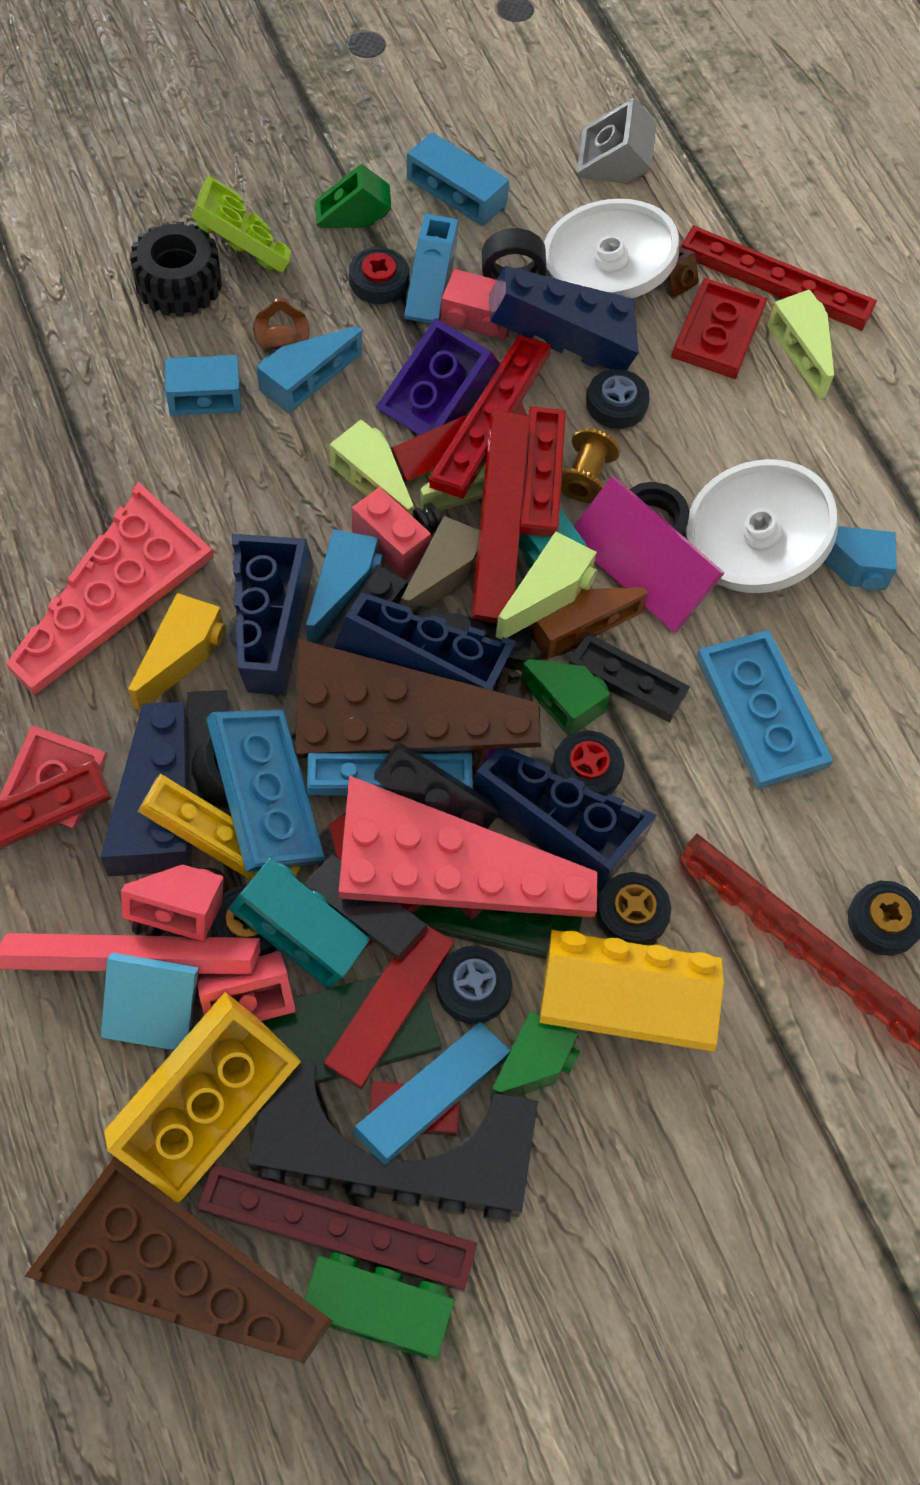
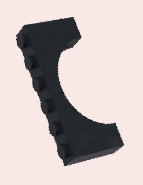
(479, 1174)

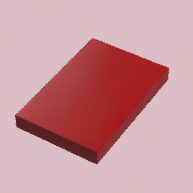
(719, 328)

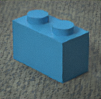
(203, 385)

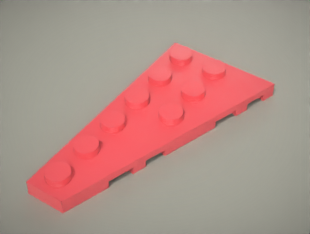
(117, 580)
(428, 857)

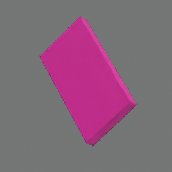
(647, 553)

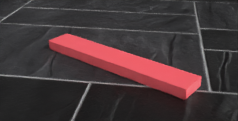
(91, 952)

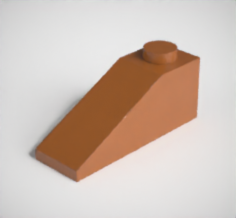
(590, 612)

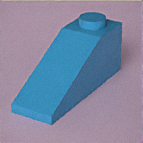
(305, 366)
(345, 568)

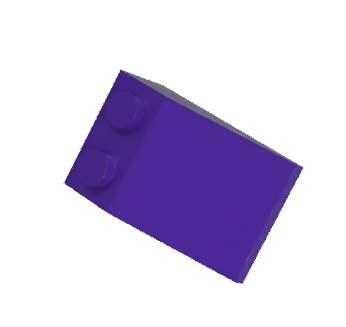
(438, 380)

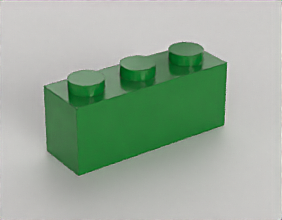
(380, 1306)

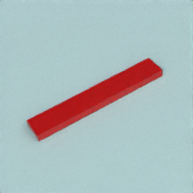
(777, 276)
(503, 392)
(500, 515)

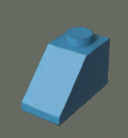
(864, 557)

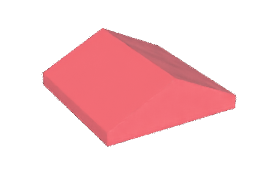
(45, 757)

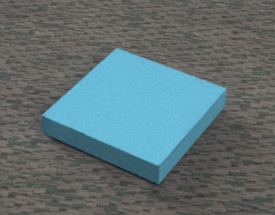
(148, 1001)

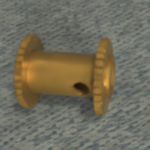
(593, 450)

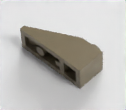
(444, 565)

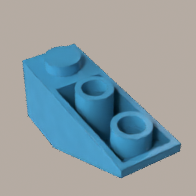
(431, 267)

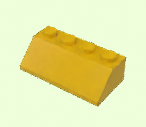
(632, 990)
(200, 1098)

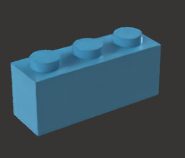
(457, 179)

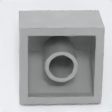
(618, 145)

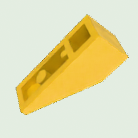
(179, 647)

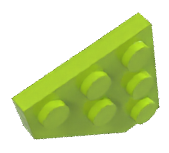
(223, 212)

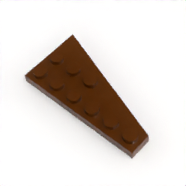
(370, 705)
(159, 1260)

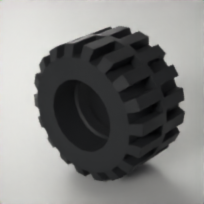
(176, 268)

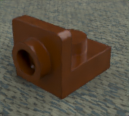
(684, 274)

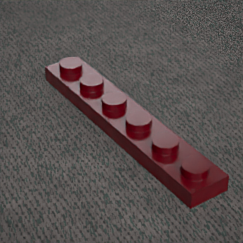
(338, 1227)

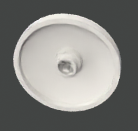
(613, 247)
(764, 524)

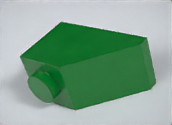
(354, 201)
(566, 692)
(536, 1058)

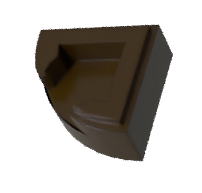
(511, 684)

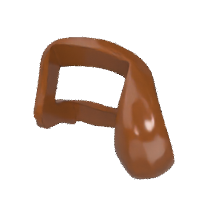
(280, 335)

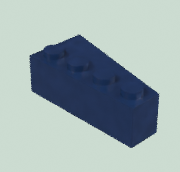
(567, 316)
(269, 605)
(425, 644)
(562, 813)
(133, 840)

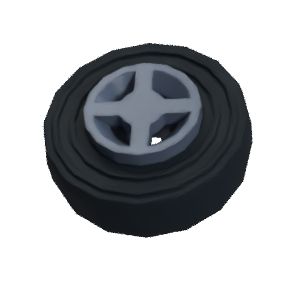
(630, 396)
(472, 968)

